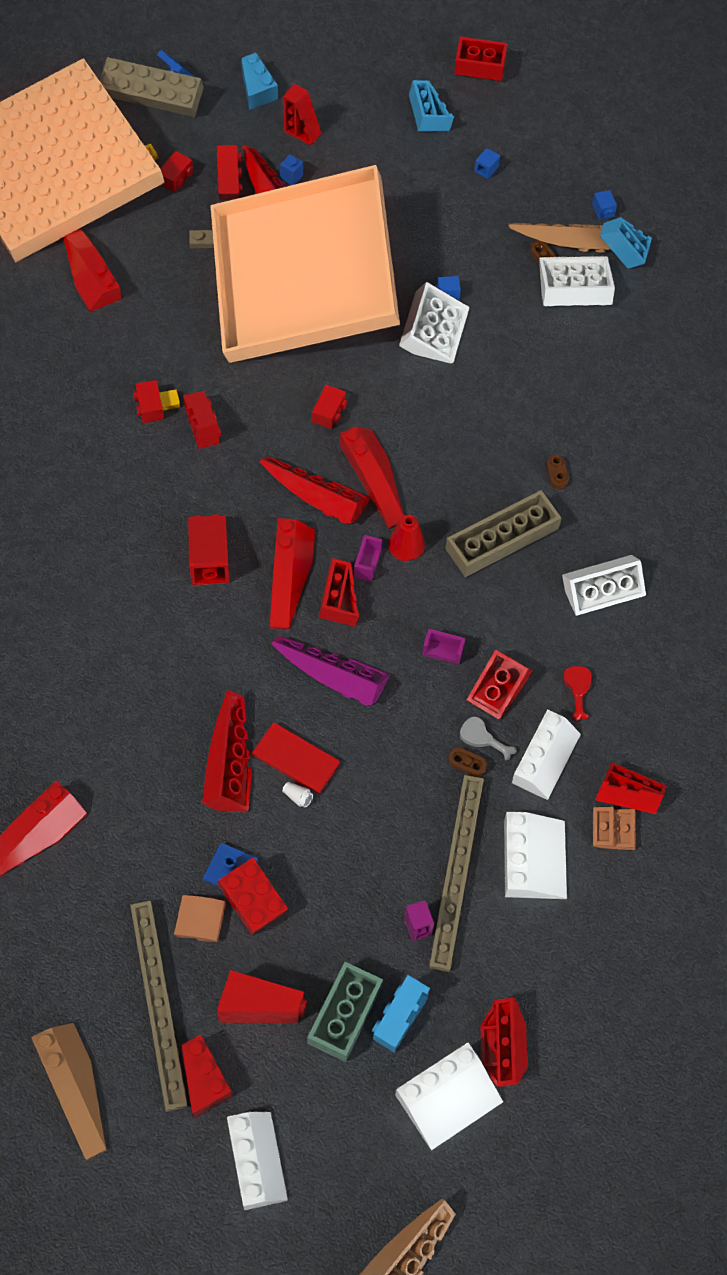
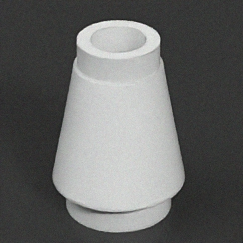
(298, 794)

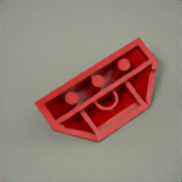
(504, 1043)

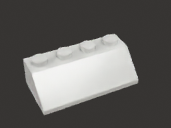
(604, 584)
(546, 755)
(257, 1159)

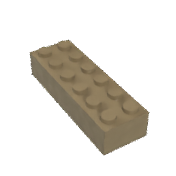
(152, 87)
(503, 533)

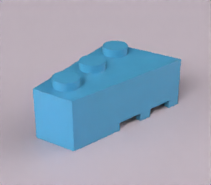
(258, 82)
(428, 109)
(626, 242)
(400, 1013)

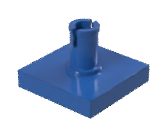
(174, 65)
(224, 861)

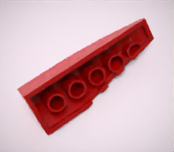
(261, 175)
(90, 272)
(374, 471)
(330, 498)
(291, 569)
(227, 769)
(39, 826)

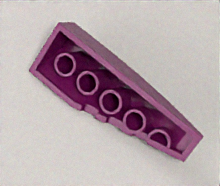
(348, 677)

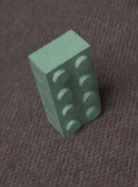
(345, 1011)

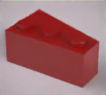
(299, 115)
(229, 172)
(202, 419)
(338, 596)
(631, 790)
(204, 1077)

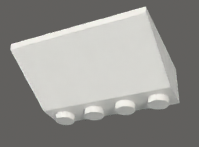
(576, 281)
(434, 324)
(534, 856)
(449, 1096)

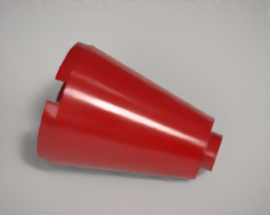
(406, 539)

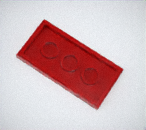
(296, 758)

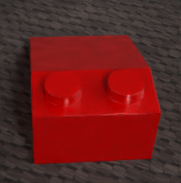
(499, 684)

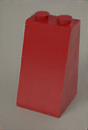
(208, 549)
(259, 1001)

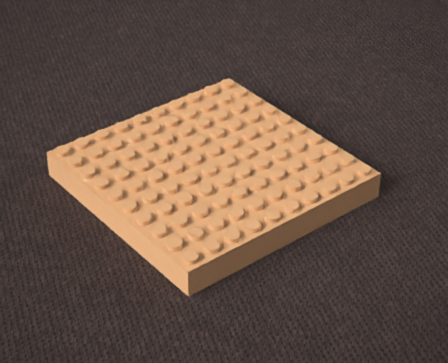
(65, 159)
(303, 264)

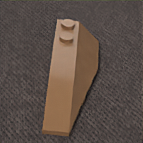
(575, 236)
(74, 1084)
(413, 1244)

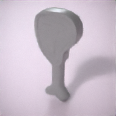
(475, 734)

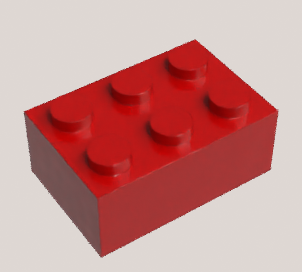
(480, 58)
(252, 896)

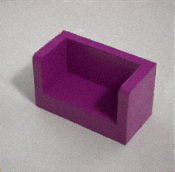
(367, 558)
(443, 646)
(418, 921)

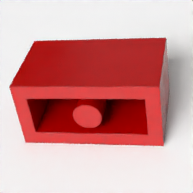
(176, 171)
(149, 401)
(329, 407)

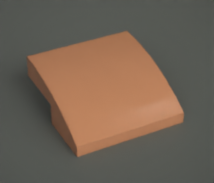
(614, 828)
(200, 918)

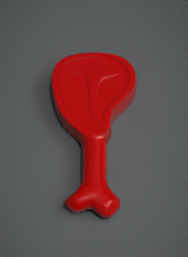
(579, 681)

